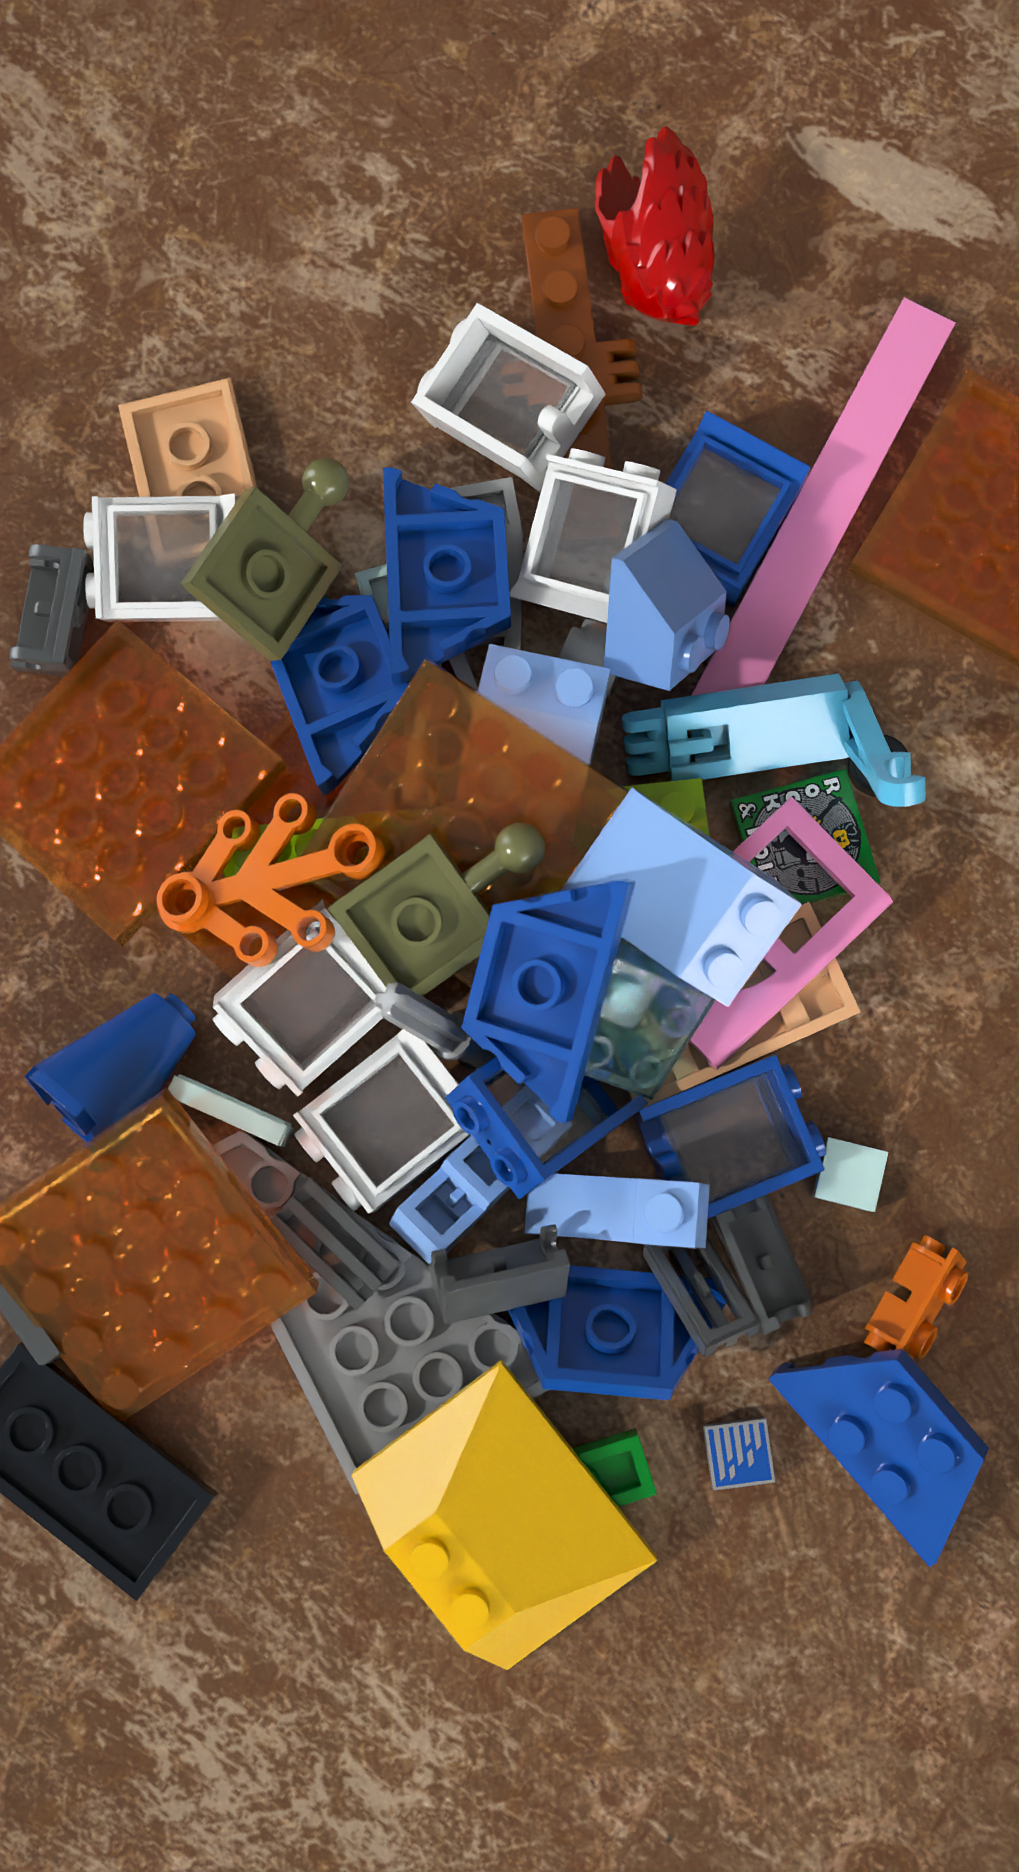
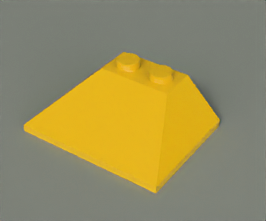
(498, 1520)

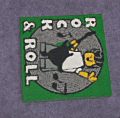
(833, 807)

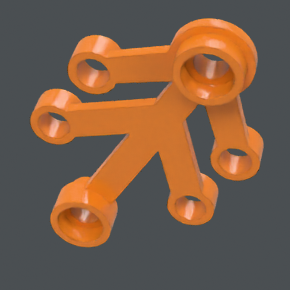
(261, 878)

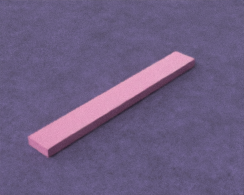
(828, 500)

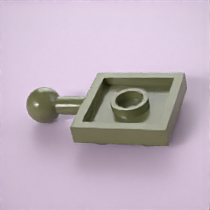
(263, 565)
(423, 915)

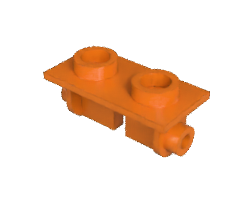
(932, 1284)

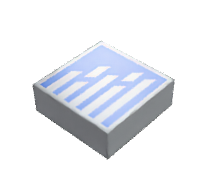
(738, 1453)

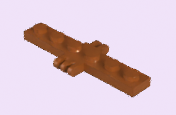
(566, 321)

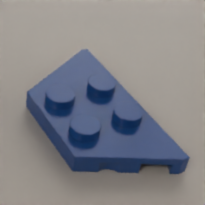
(441, 573)
(338, 685)
(546, 985)
(610, 1335)
(892, 1438)

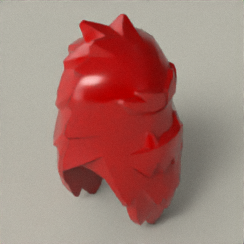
(659, 230)

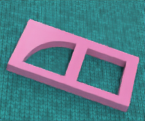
(730, 1027)

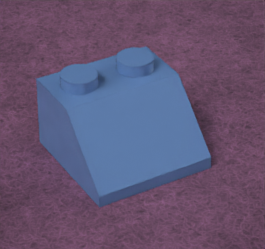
(663, 609)

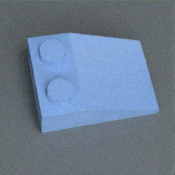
(549, 694)
(692, 898)

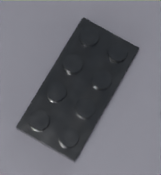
(92, 1475)

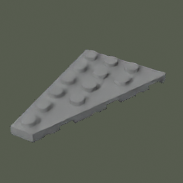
(392, 1358)

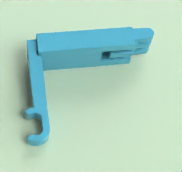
(770, 730)

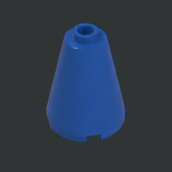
(115, 1065)

